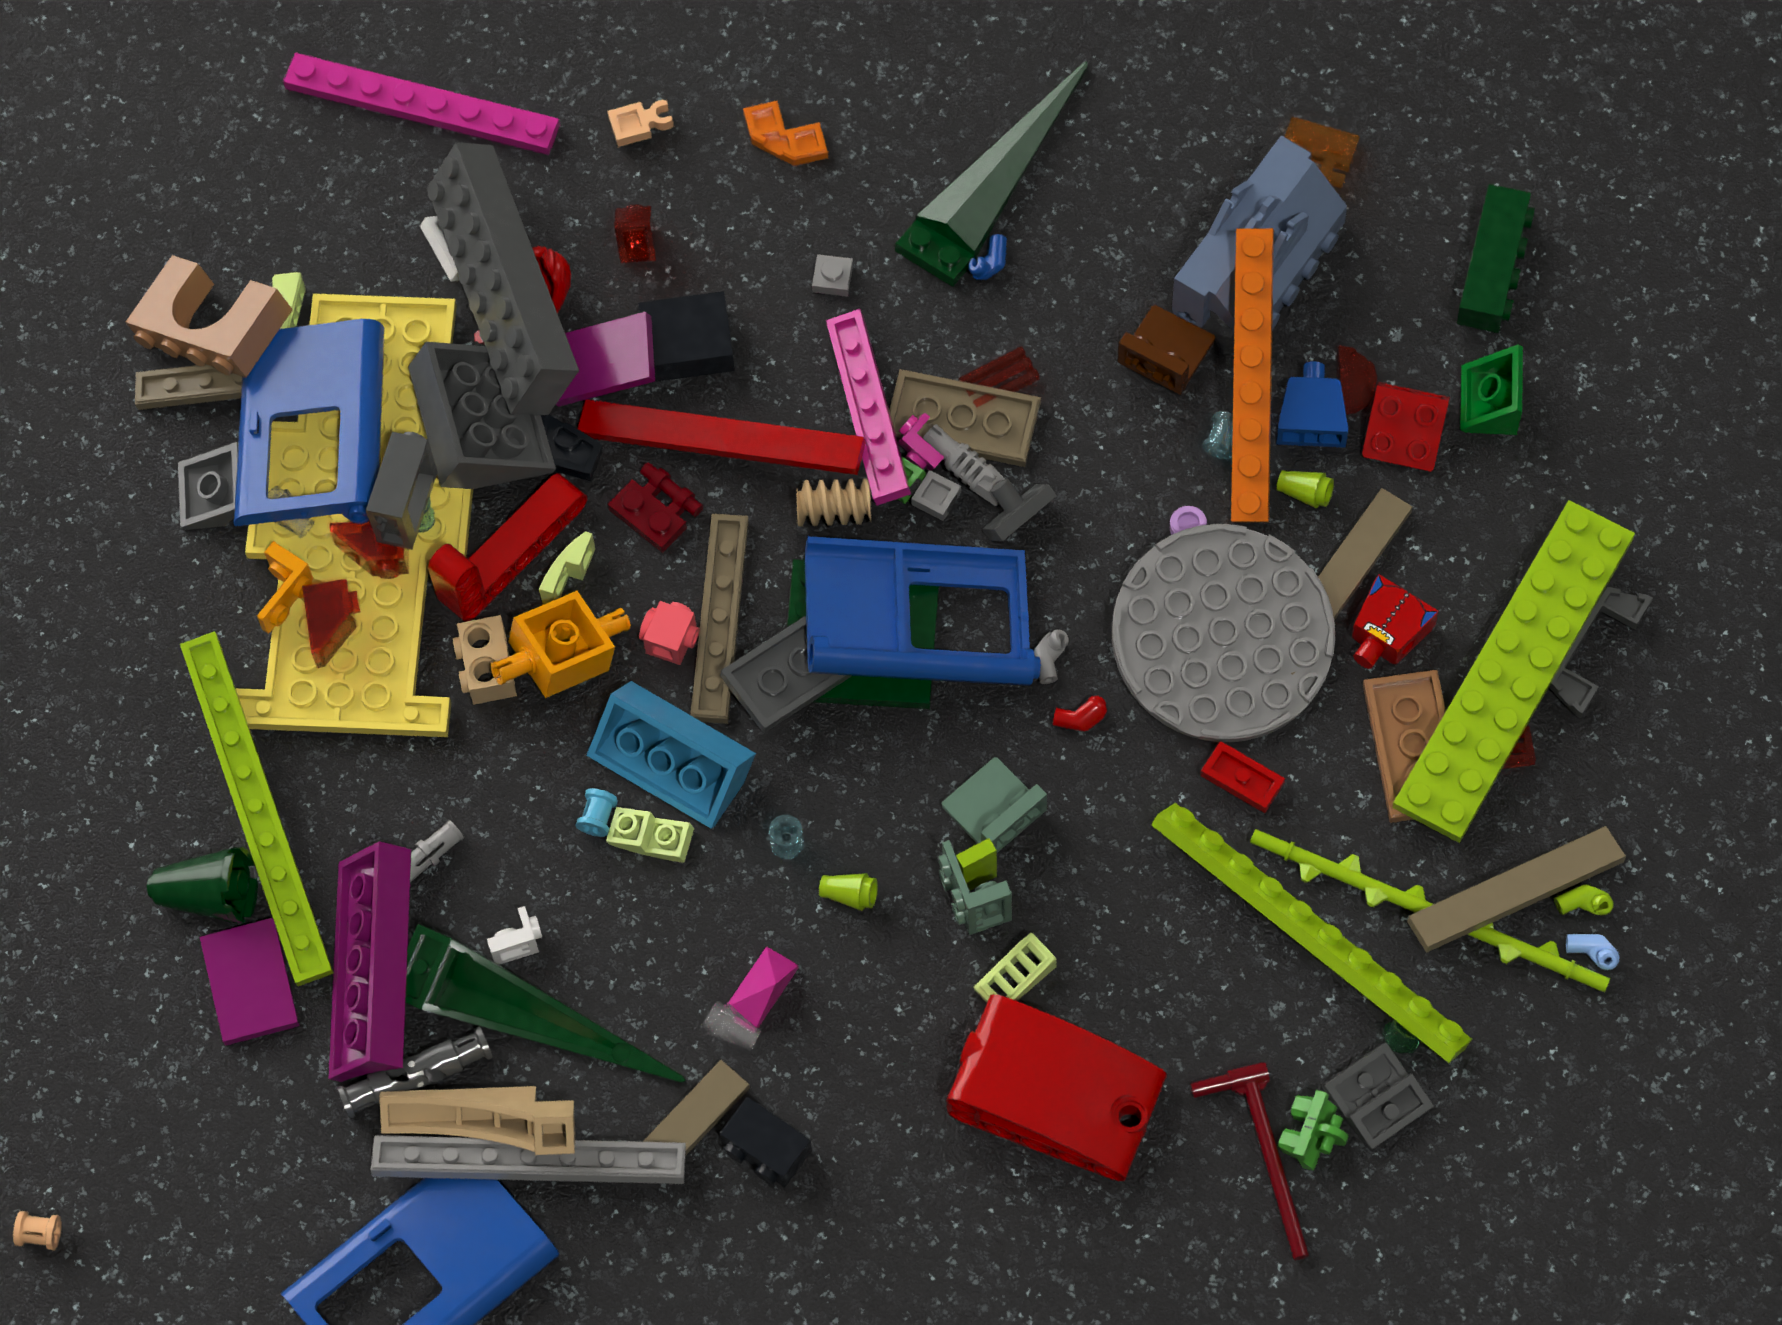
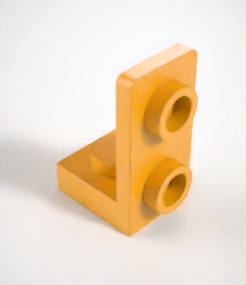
(294, 574)

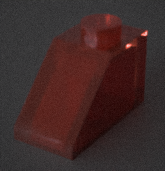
(635, 233)
(374, 557)
(329, 617)

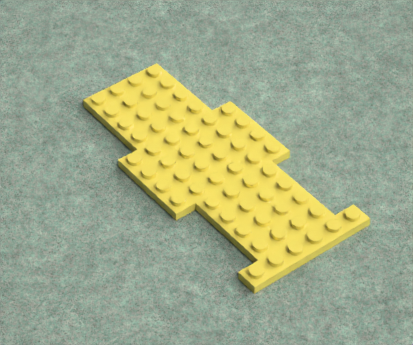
(375, 671)

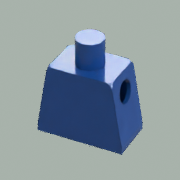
(1313, 410)

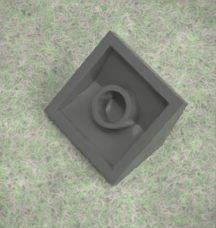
(208, 488)

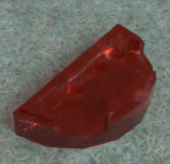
(1356, 378)

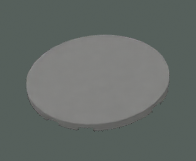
(1218, 628)

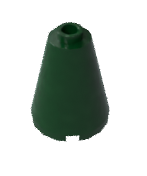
(208, 885)

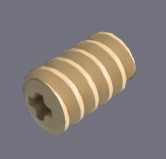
(833, 502)

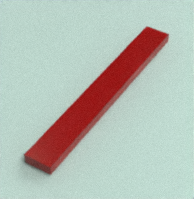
(722, 437)

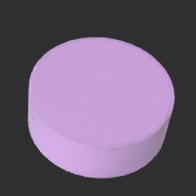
(1186, 518)

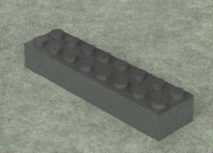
(502, 279)

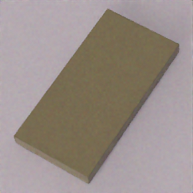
(995, 430)

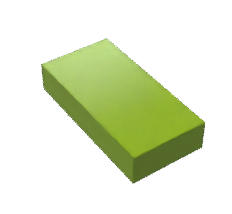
(978, 863)

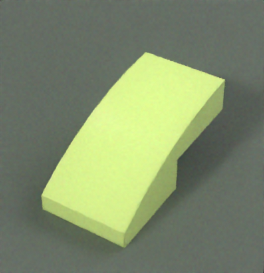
(571, 562)

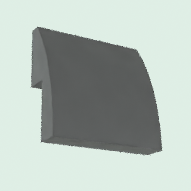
(1377, 1096)

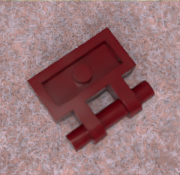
(648, 515)

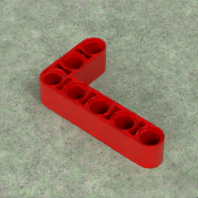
(473, 583)

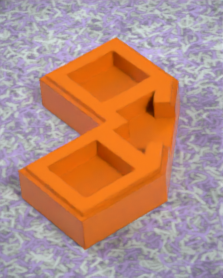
(792, 145)

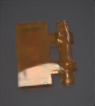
(1327, 147)

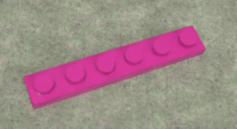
(868, 407)

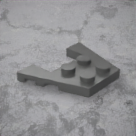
(1575, 690)

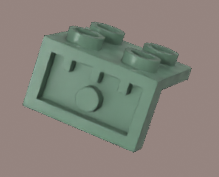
(995, 805)
(980, 909)

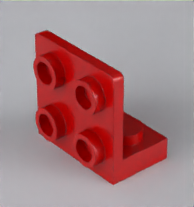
(1405, 426)

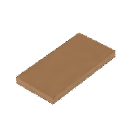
(1402, 721)

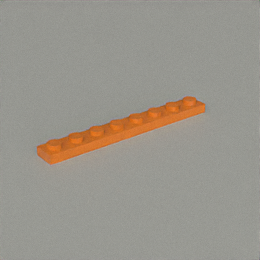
(1252, 375)

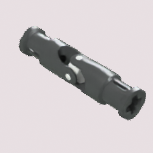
(422, 1069)

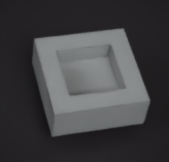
(832, 275)
(936, 495)

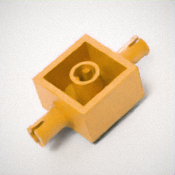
(560, 644)

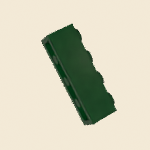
(1494, 259)

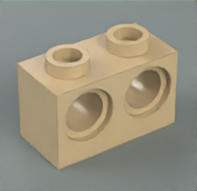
(479, 660)

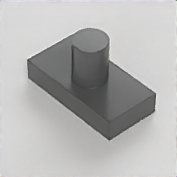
(1016, 508)

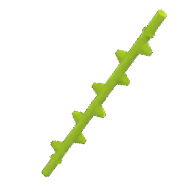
(1414, 900)

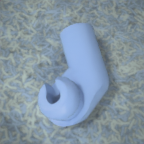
(1596, 947)

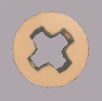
(37, 1230)

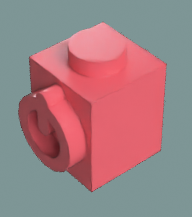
(669, 631)

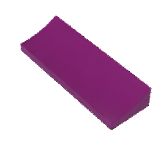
(370, 962)

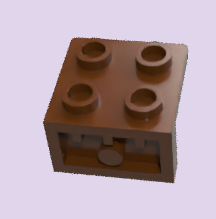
(1165, 349)

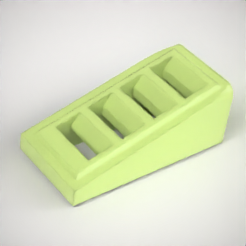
(293, 290)
(1006, 964)

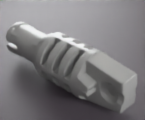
(965, 463)

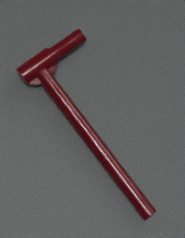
(1250, 1082)

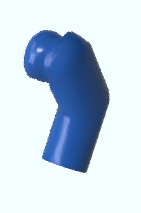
(987, 266)

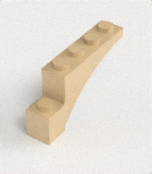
(490, 1114)

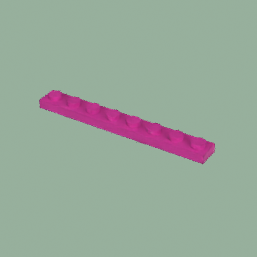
(422, 103)

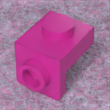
(918, 450)

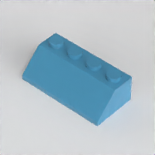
(670, 753)

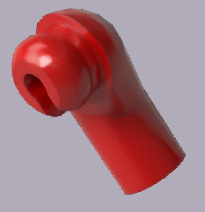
(1084, 717)

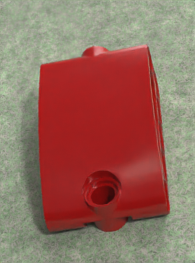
(1054, 1088)

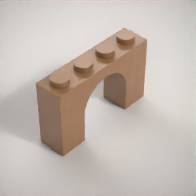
(227, 345)

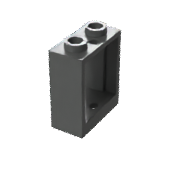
(402, 490)

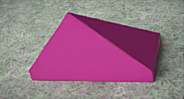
(763, 986)

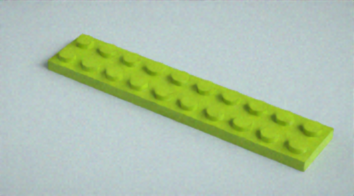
(1513, 671)

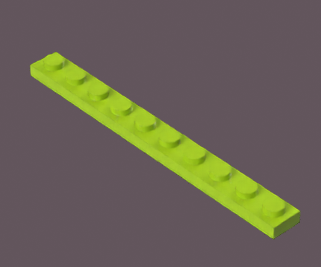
(256, 809)
(1312, 932)

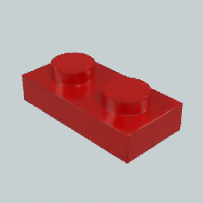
(1242, 777)

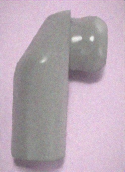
(1049, 650)

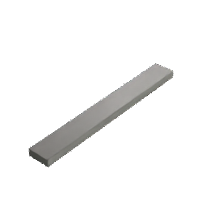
(500, 1161)

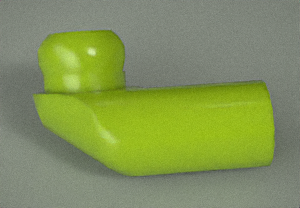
(1586, 898)

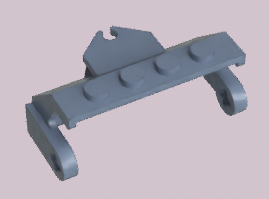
(1283, 195)

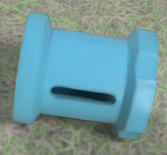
(596, 812)

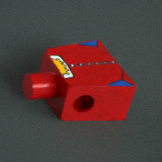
(1390, 623)

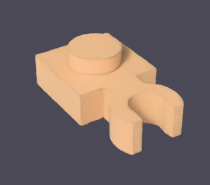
(634, 123)

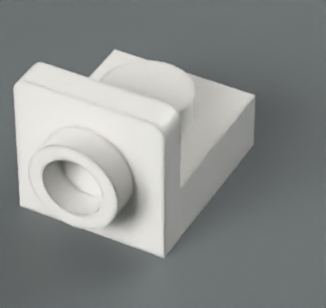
(514, 944)

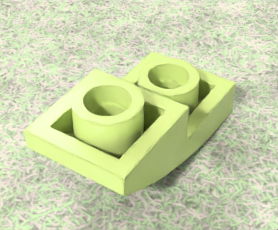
(650, 836)

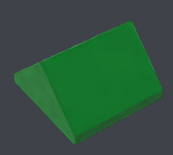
(1492, 393)

